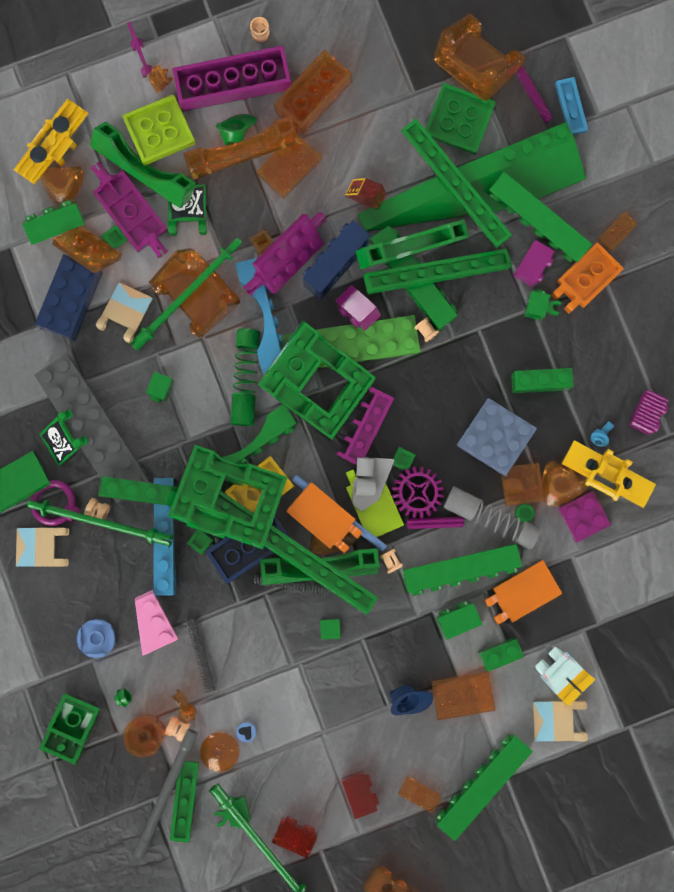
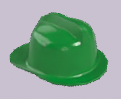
(235, 128)

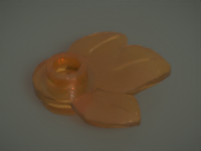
(186, 711)

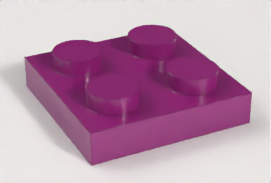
(584, 516)

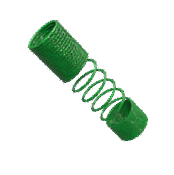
(242, 403)

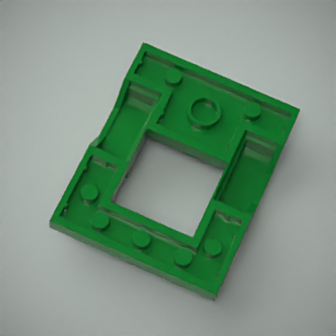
(296, 366)
(202, 485)

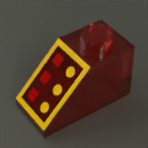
(366, 192)

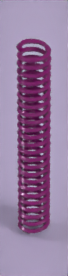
(522, 71)

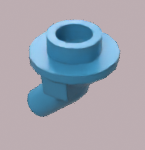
(600, 437)

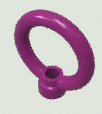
(71, 504)

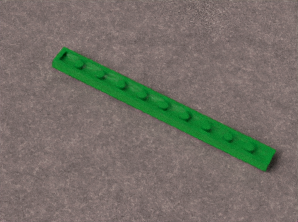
(304, 559)

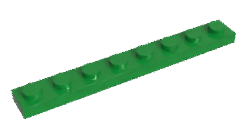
(456, 183)
(437, 271)

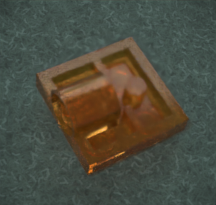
(523, 485)

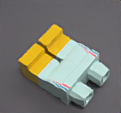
(562, 669)

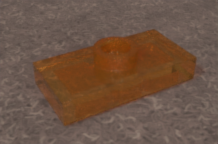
(617, 231)
(419, 794)

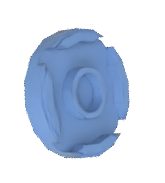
(96, 638)

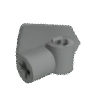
(370, 480)

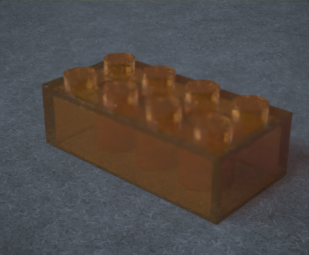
(313, 91)

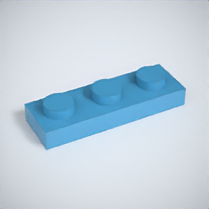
(571, 105)

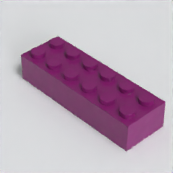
(232, 78)

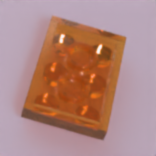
(289, 167)
(87, 249)
(462, 695)

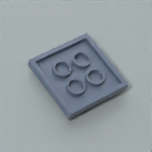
(496, 437)

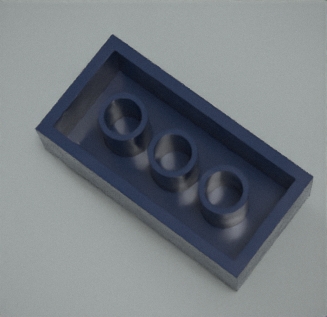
(335, 260)
(68, 299)
(235, 557)

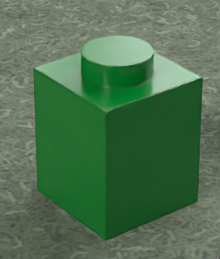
(159, 387)

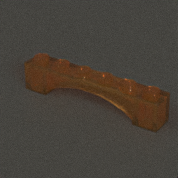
(210, 160)

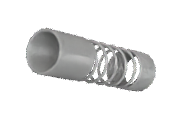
(467, 506)

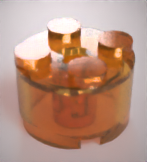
(133, 738)

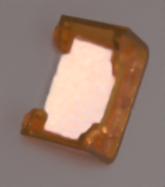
(475, 60)
(208, 303)

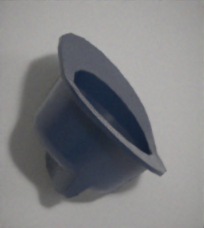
(408, 701)

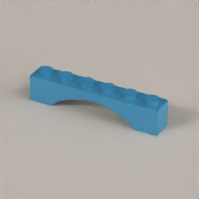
(271, 341)
(163, 555)

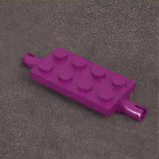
(129, 210)
(287, 254)

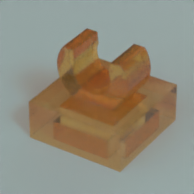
(159, 79)

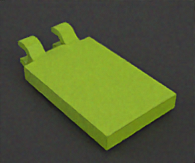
(381, 515)

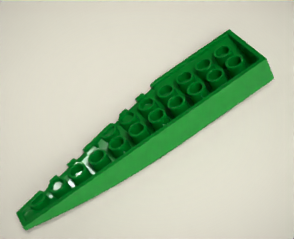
(538, 164)

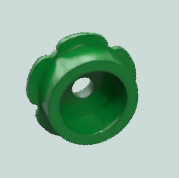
(123, 697)

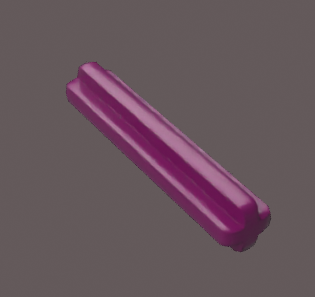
(441, 522)

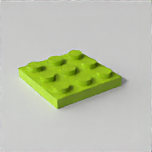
(158, 130)

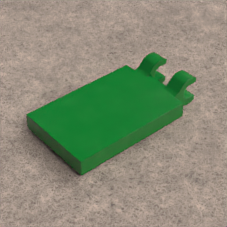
(21, 480)

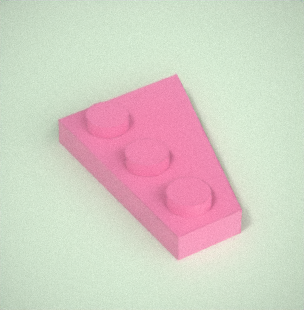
(153, 623)

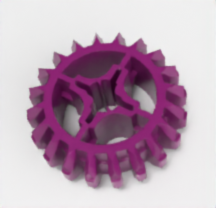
(429, 480)

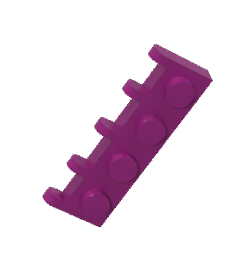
(368, 426)

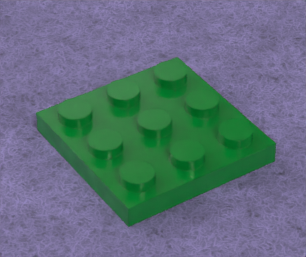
(459, 118)

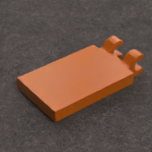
(587, 277)
(323, 517)
(524, 592)

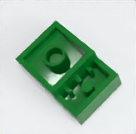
(69, 729)

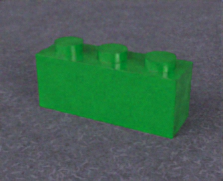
(53, 221)
(542, 380)

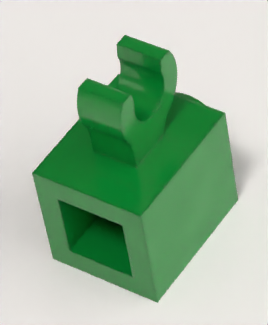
(538, 305)
(242, 806)

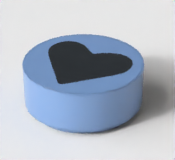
(246, 732)

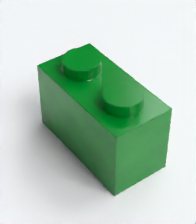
(458, 620)
(500, 654)

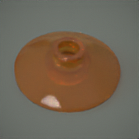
(222, 742)

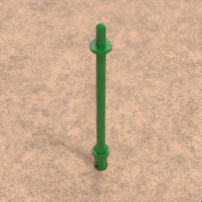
(148, 332)
(152, 535)
(226, 803)

